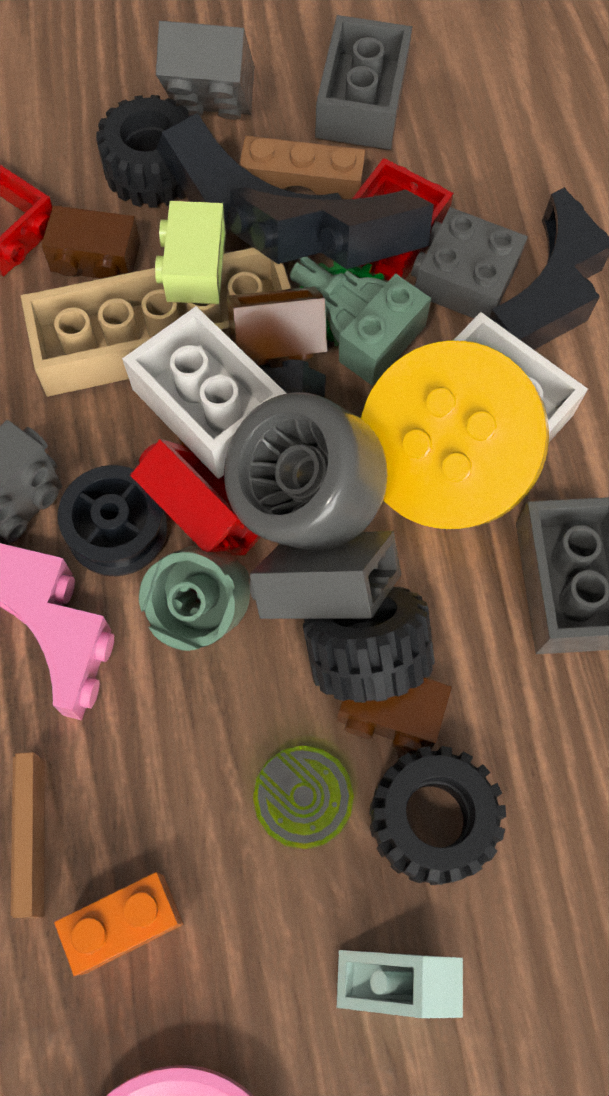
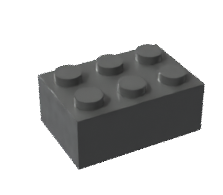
(206, 68)
(362, 82)
(566, 573)

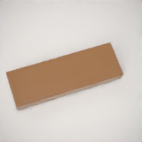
(28, 836)

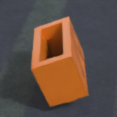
(118, 924)

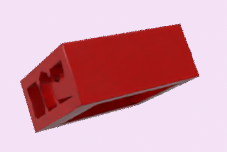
(393, 178)
(30, 227)
(192, 498)

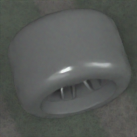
(305, 472)

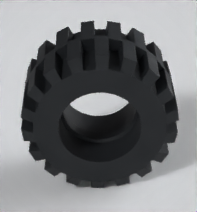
(129, 150)
(373, 655)
(470, 790)

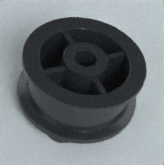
(111, 522)

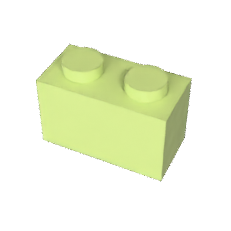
(192, 252)

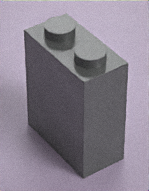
(328, 582)

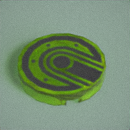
(303, 797)

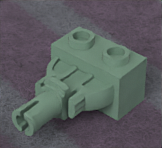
(367, 316)

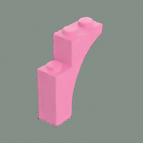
(71, 639)

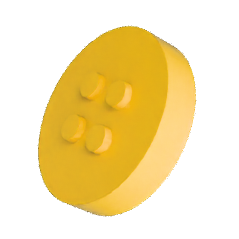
(457, 434)

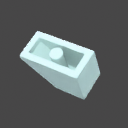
(400, 984)

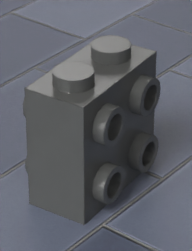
(468, 263)
(26, 479)

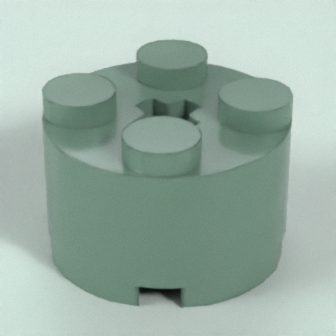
(173, 608)

